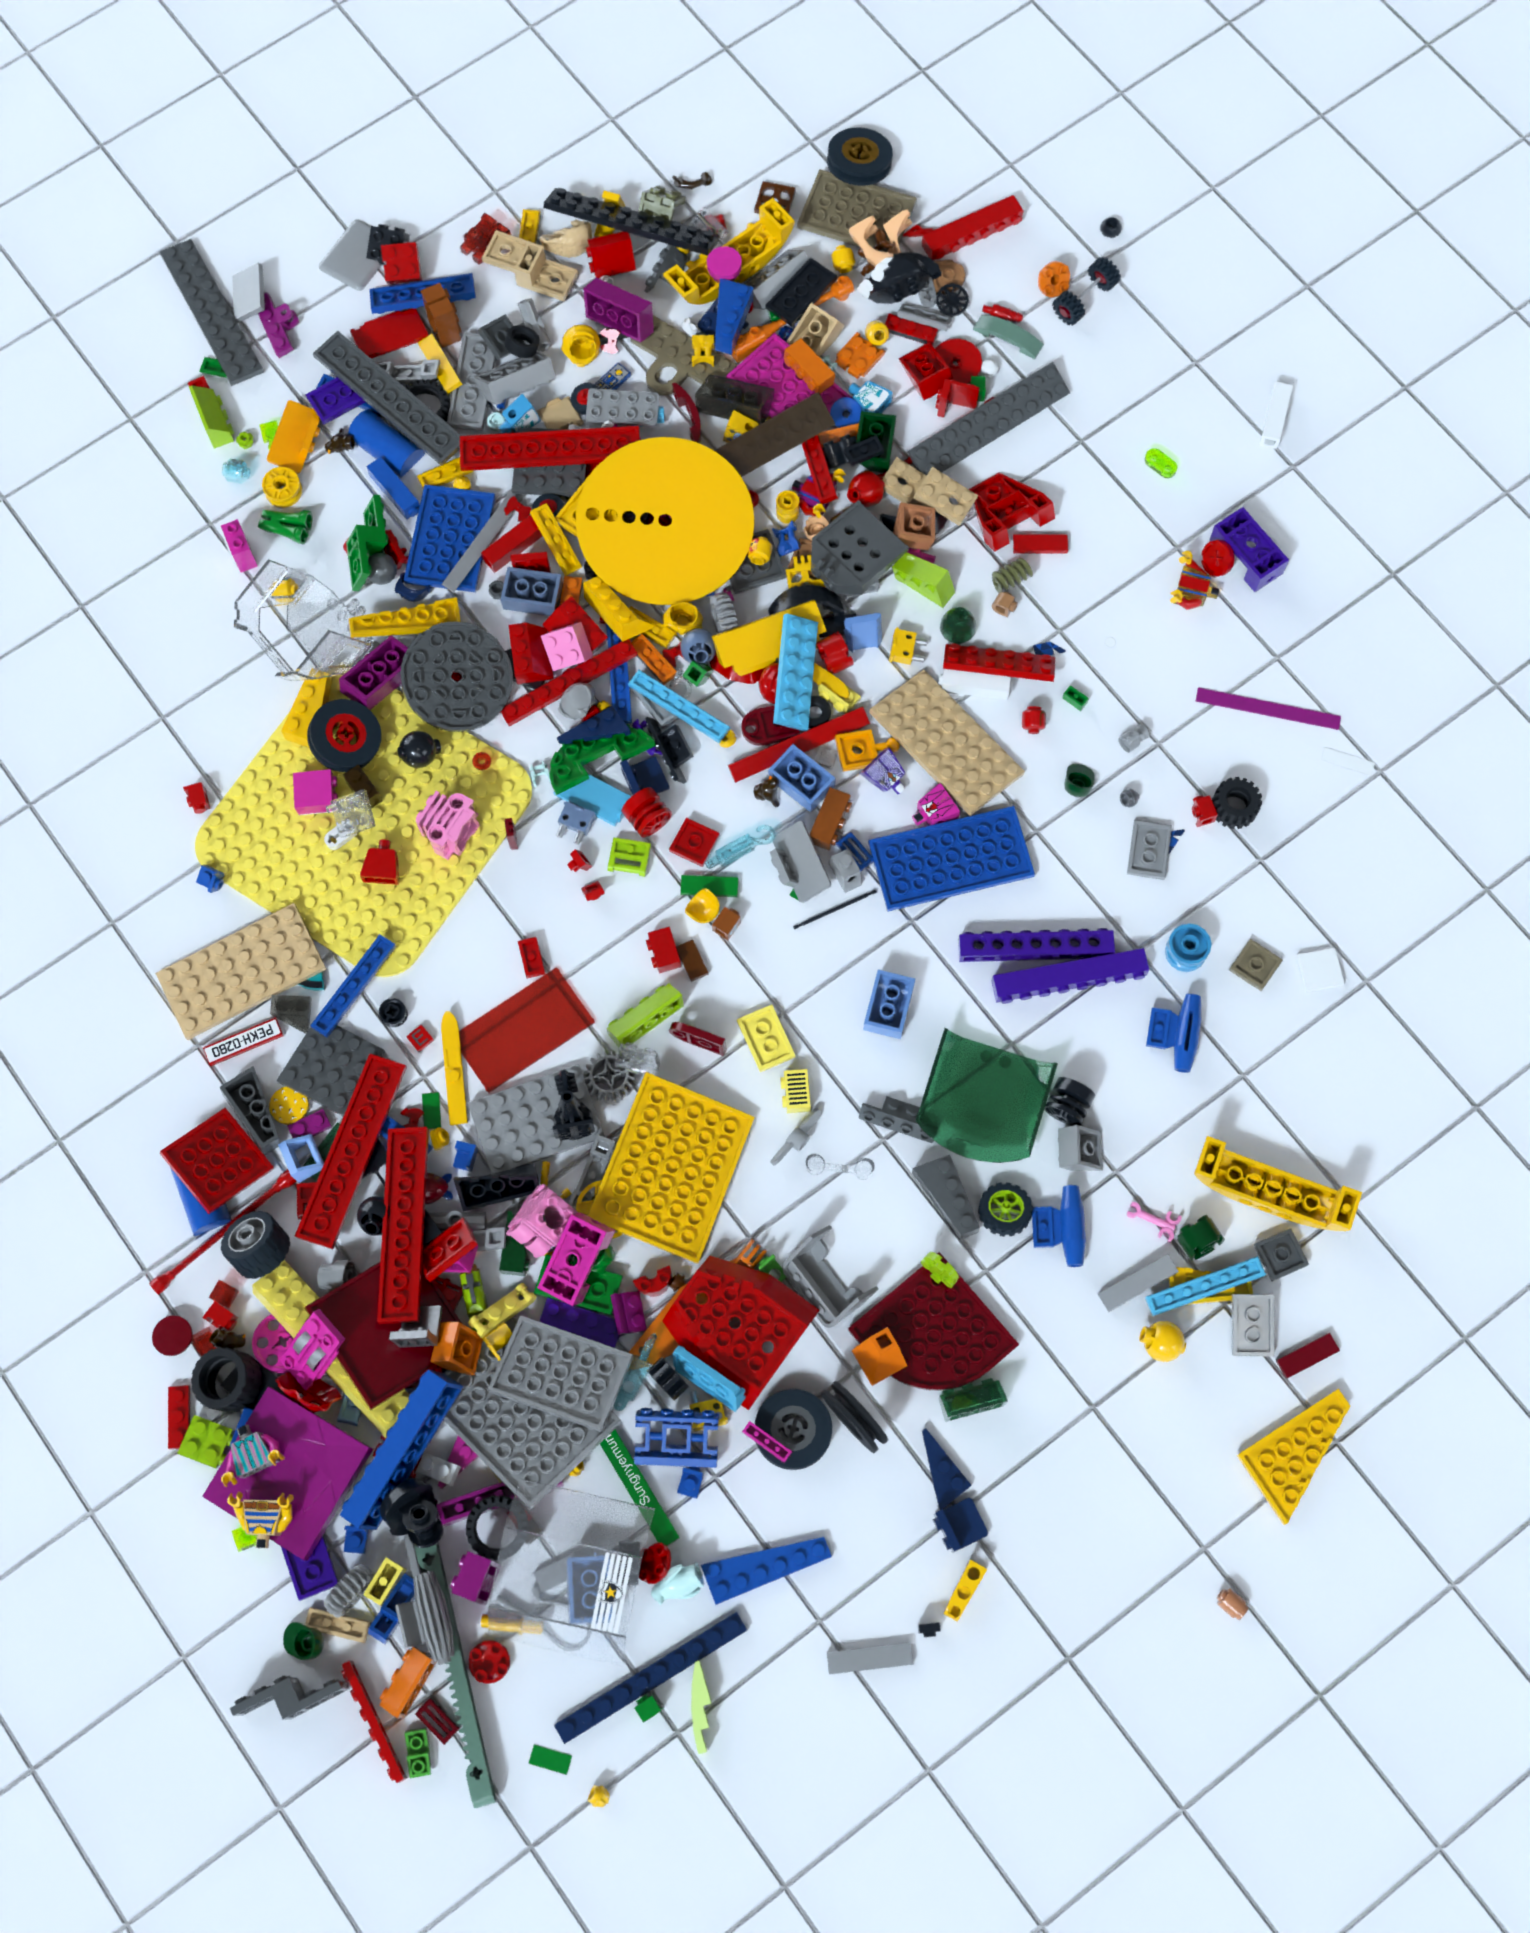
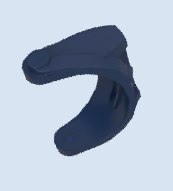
(409, 594)

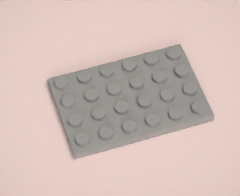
(519, 1122)
(560, 1373)

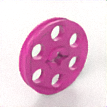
(273, 1337)

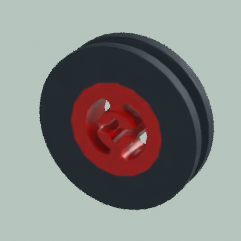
(349, 717)

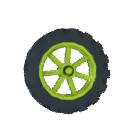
(1005, 1192)

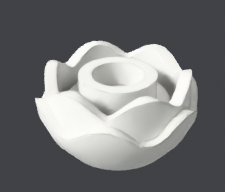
(690, 327)

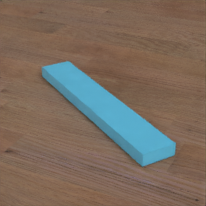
(679, 706)
(1205, 1286)

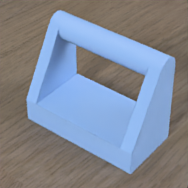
(288, 1150)

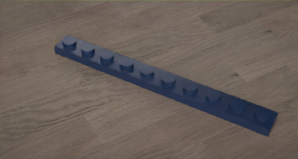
(650, 1678)

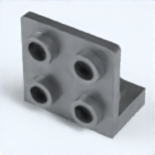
(420, 1333)

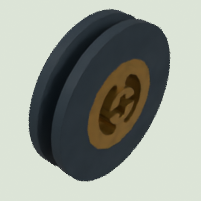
(874, 158)

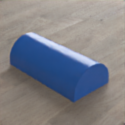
(384, 441)
(198, 1218)

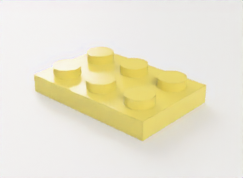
(766, 1038)

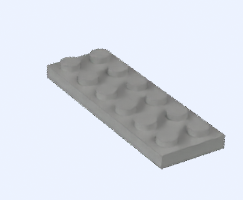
(467, 401)

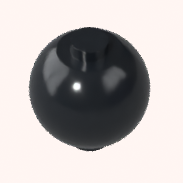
(418, 749)
(371, 1215)

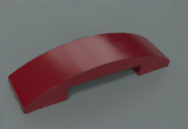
(683, 399)

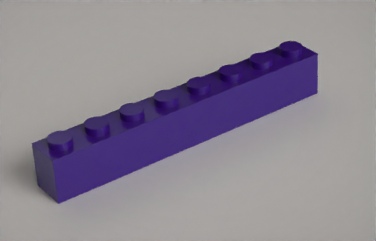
(1070, 975)

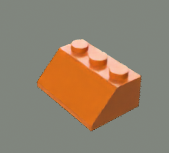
(407, 1682)

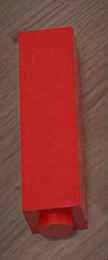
(511, 543)

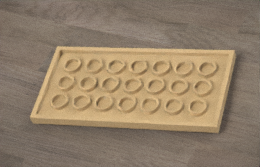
(946, 742)
(240, 971)

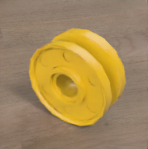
(285, 496)

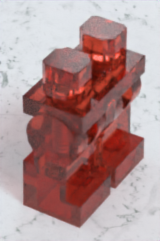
(480, 236)

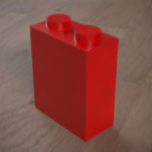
(611, 254)

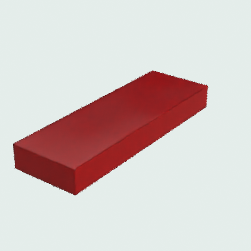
(1040, 543)

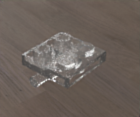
(352, 813)
(639, 1059)

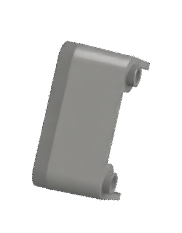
(818, 1283)

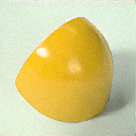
(703, 906)

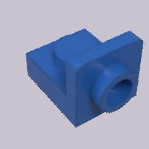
(210, 878)
(690, 1482)
(355, 1540)

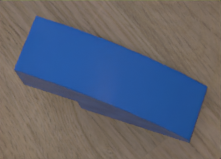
(387, 1618)

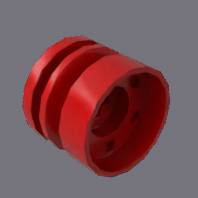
(646, 812)

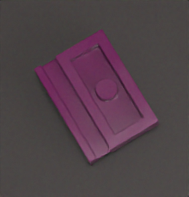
(628, 1312)

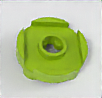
(940, 1271)

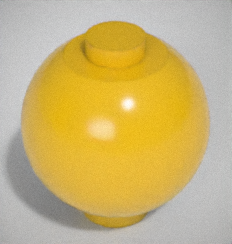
(1163, 1341)

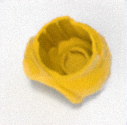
(581, 344)
(682, 617)

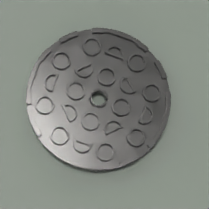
(440, 699)

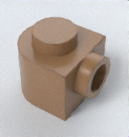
(1004, 604)

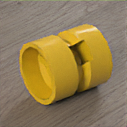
(787, 506)

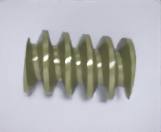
(1011, 573)

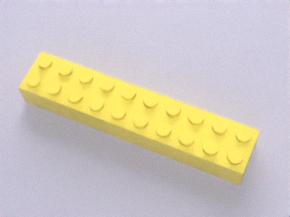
(285, 1298)

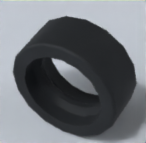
(519, 349)

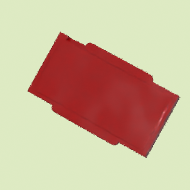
(389, 333)

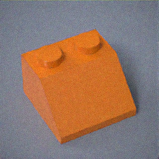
(457, 1348)

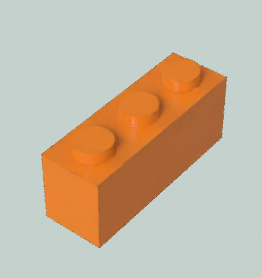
(809, 366)

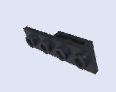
(673, 747)

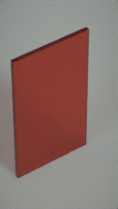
(523, 1030)

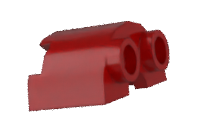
(654, 1286)

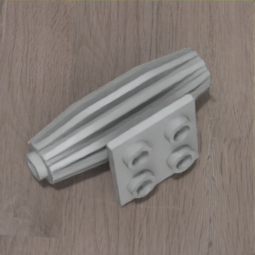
(427, 1619)

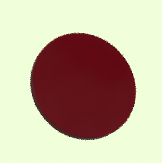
(172, 1335)

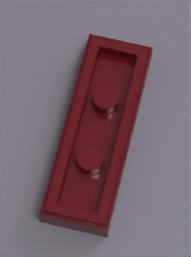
(1307, 1355)

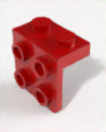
(957, 394)

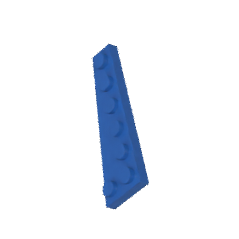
(750, 1571)

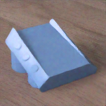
(863, 631)

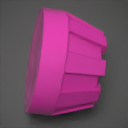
(724, 263)

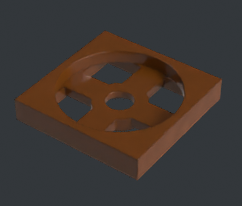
(776, 195)

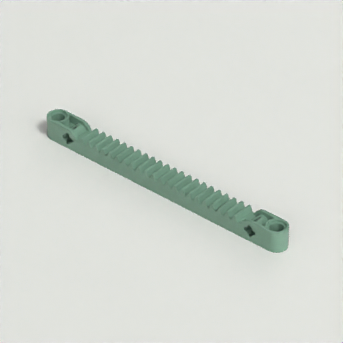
(481, 1789)

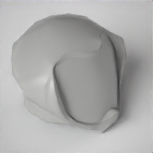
(577, 700)

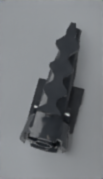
(572, 1117)

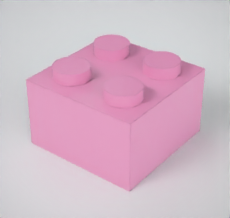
(567, 646)

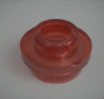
(481, 756)

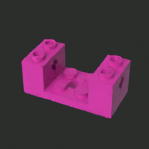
(584, 1239)

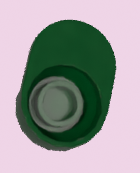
(1079, 780)
(303, 1641)

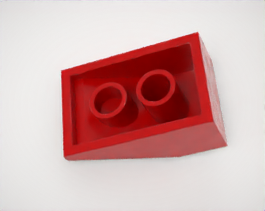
(926, 370)

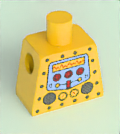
(737, 426)

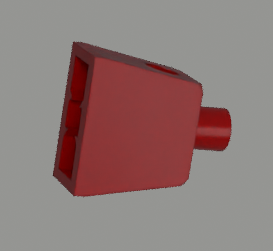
(381, 865)

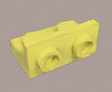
(840, 704)

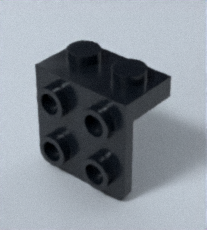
(383, 236)

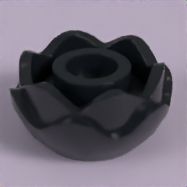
(1110, 227)

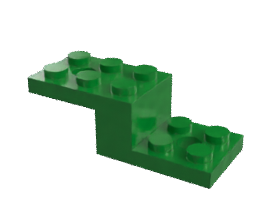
(366, 541)

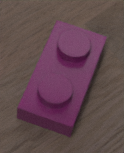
(312, 1124)

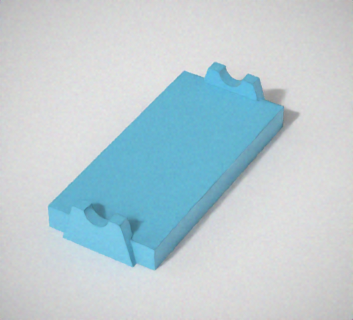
(599, 798)
(708, 1379)

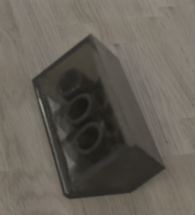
(722, 395)

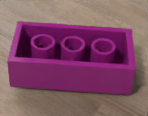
(618, 309)
(375, 674)
(474, 1578)

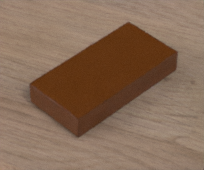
(692, 960)

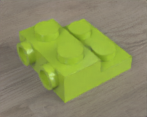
(205, 1442)

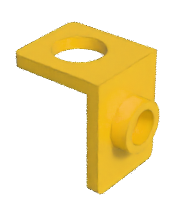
(497, 1339)

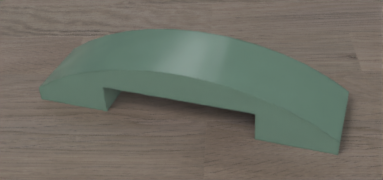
(1010, 333)

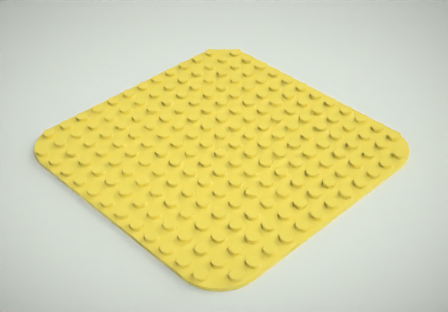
(283, 855)

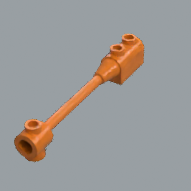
(758, 335)

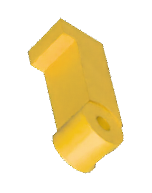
(964, 1590)

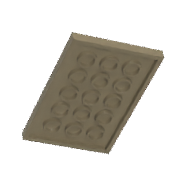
(838, 206)

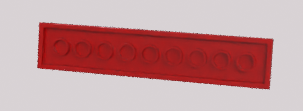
(543, 448)
(350, 1151)
(404, 1228)

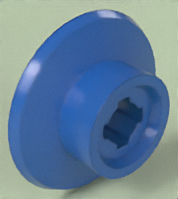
(849, 405)

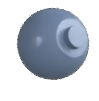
(698, 646)

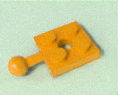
(865, 741)

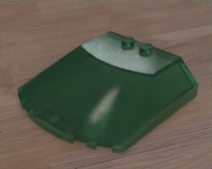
(984, 1100)

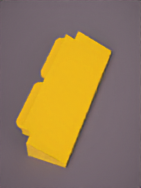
(759, 642)

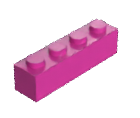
(767, 1442)

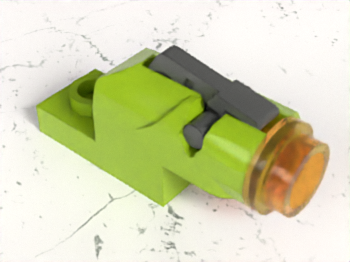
(473, 1293)

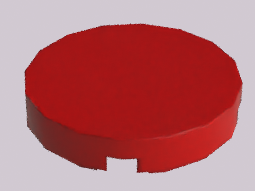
(1217, 558)

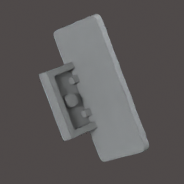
(622, 407)
(799, 862)

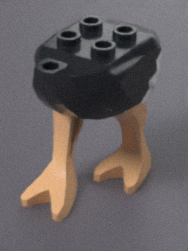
(895, 272)

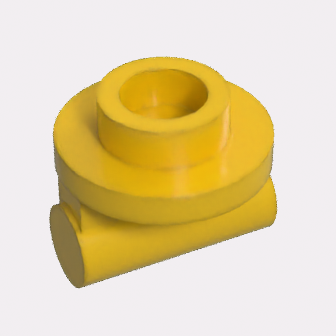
(439, 1138)

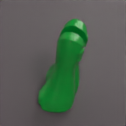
(298, 522)

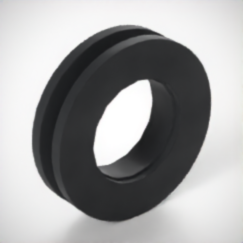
(854, 1416)

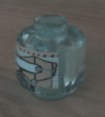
(235, 471)

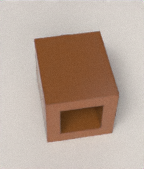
(726, 923)

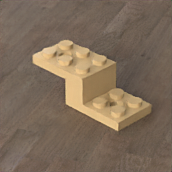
(530, 265)
(929, 490)

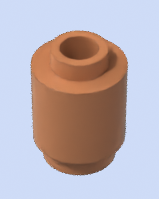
(1232, 1603)

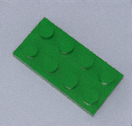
(598, 1294)

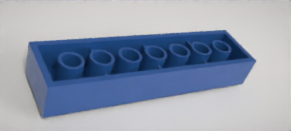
(401, 1448)

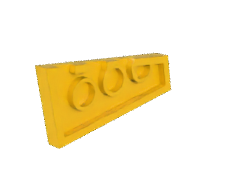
(1188, 1274)

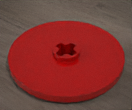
(965, 354)

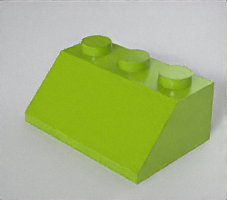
(212, 416)

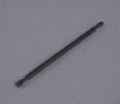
(834, 909)

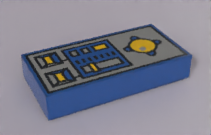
(613, 378)

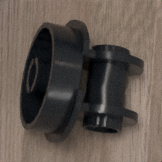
(413, 1511)

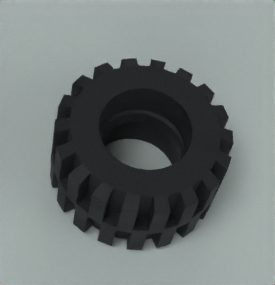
(1242, 790)

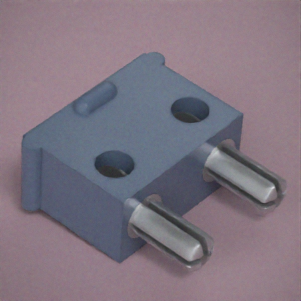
(576, 817)

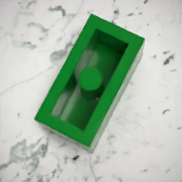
(1075, 698)

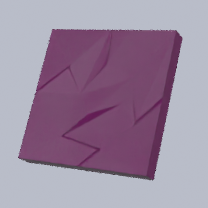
(316, 1470)

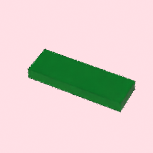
(717, 885)

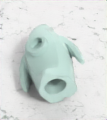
(679, 1583)

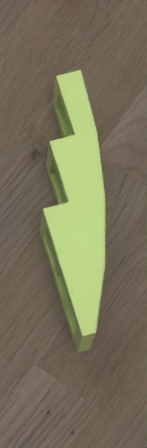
(699, 1698)

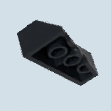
(496, 1187)

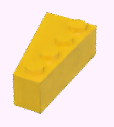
(309, 699)

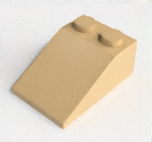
(816, 329)

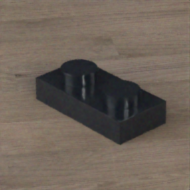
(863, 450)

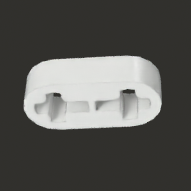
(340, 841)

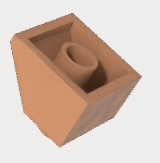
(915, 525)

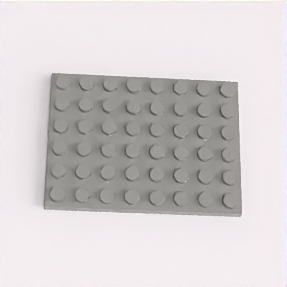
(514, 1437)

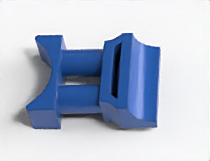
(791, 545)

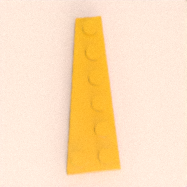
(405, 620)

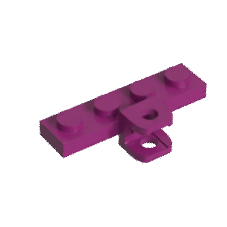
(275, 324)

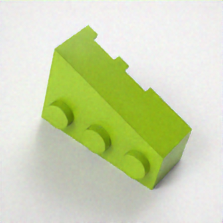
(925, 578)

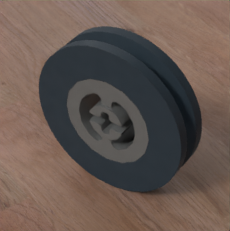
(816, 1436)

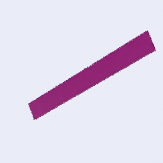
(1268, 708)

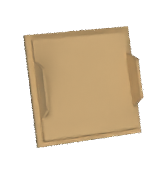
(559, 414)

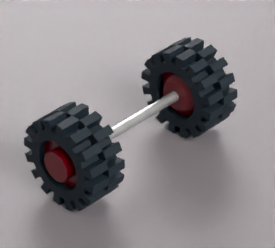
(1069, 306)

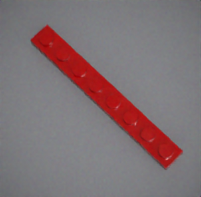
(555, 688)

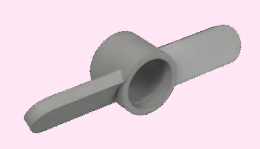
(798, 1137)

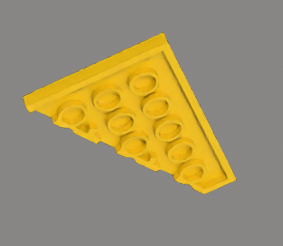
(1291, 1454)

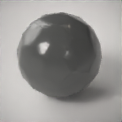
(382, 568)

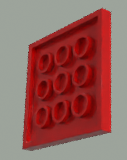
(216, 1160)

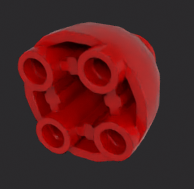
(866, 488)

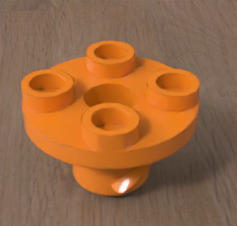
(1054, 279)

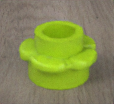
(245, 444)

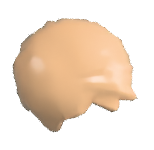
(814, 526)

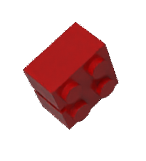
(401, 262)

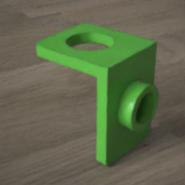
(770, 1263)

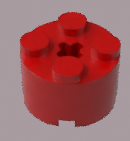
(834, 653)

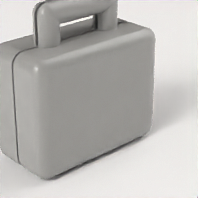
(348, 257)

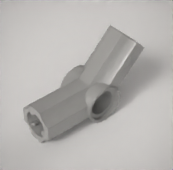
(534, 322)

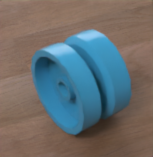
(1195, 939)

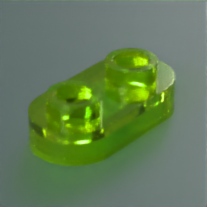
(1162, 462)

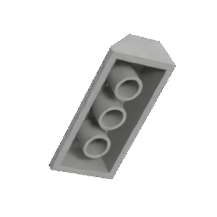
(775, 276)
(515, 377)

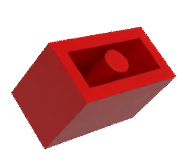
(663, 949)

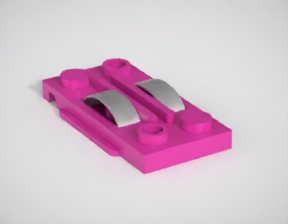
(312, 1349)

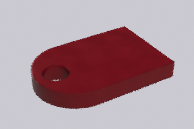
(766, 730)
(698, 1038)

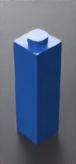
(393, 488)

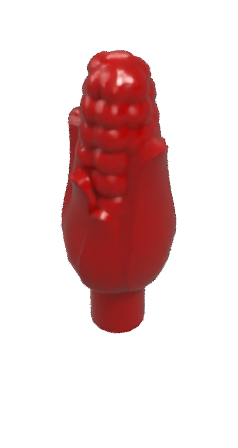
(1003, 313)

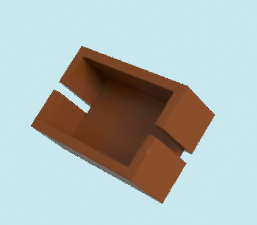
(441, 314)

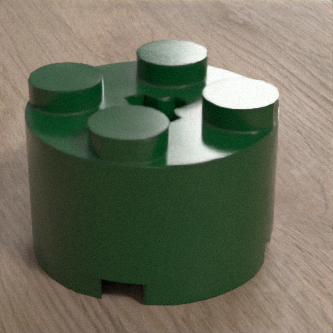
(1200, 1238)

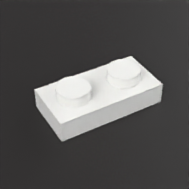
(438, 1469)

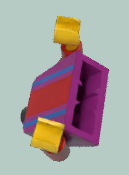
(808, 496)

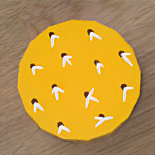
(288, 1106)

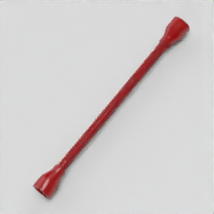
(162, 1281)

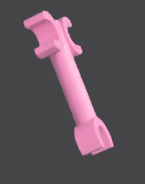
(1167, 1226)

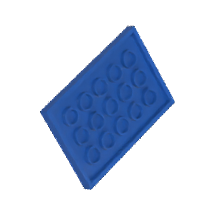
(443, 532)

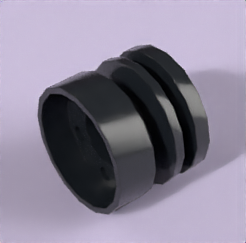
(1069, 1101)

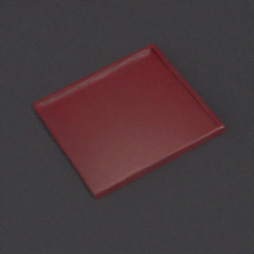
(367, 1355)

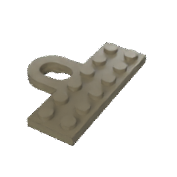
(675, 350)

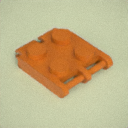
(858, 356)

